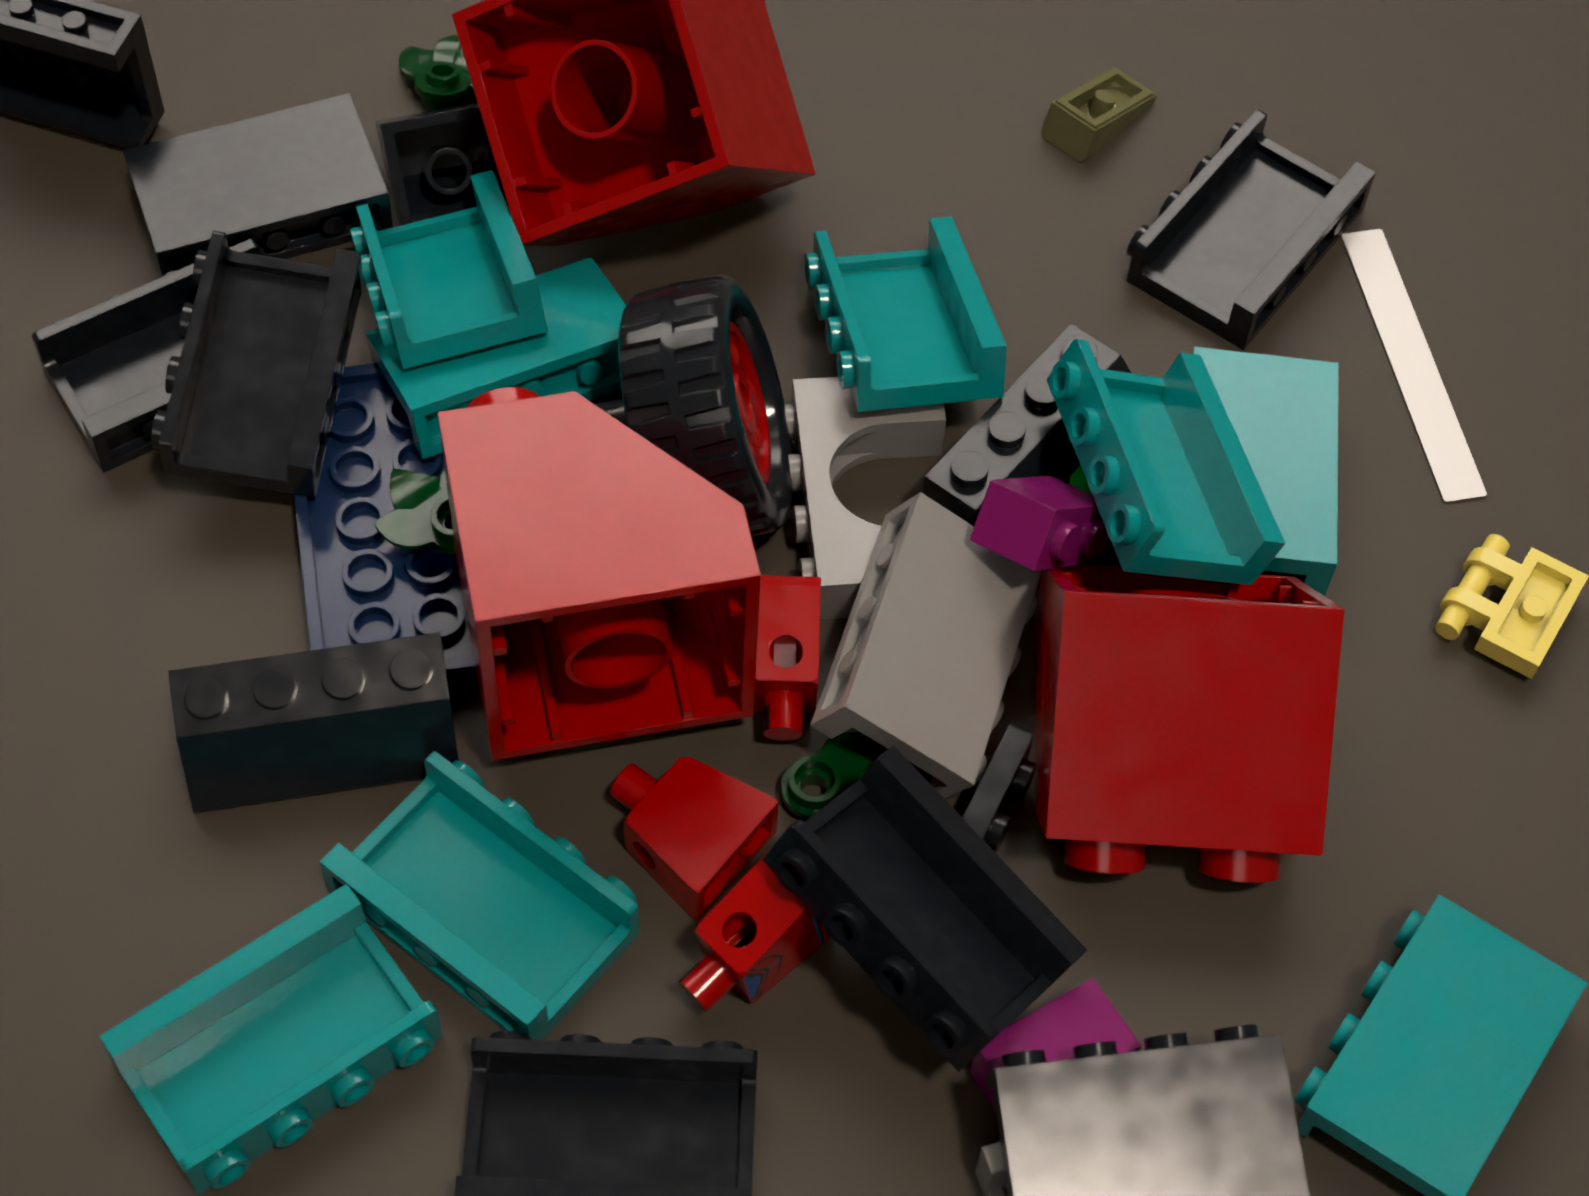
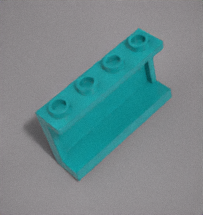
(450, 279)
(908, 323)
(572, 356)
(1290, 436)
(1166, 469)
(487, 900)
(271, 1040)
(1440, 1050)

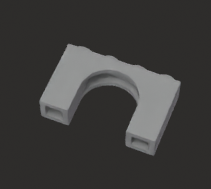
(827, 443)

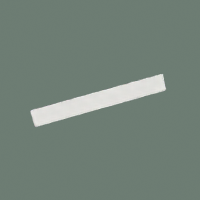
(1414, 366)

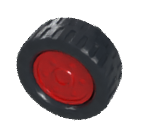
(708, 391)

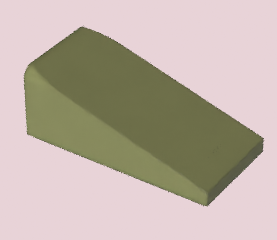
(1095, 113)

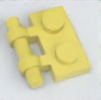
(1529, 613)

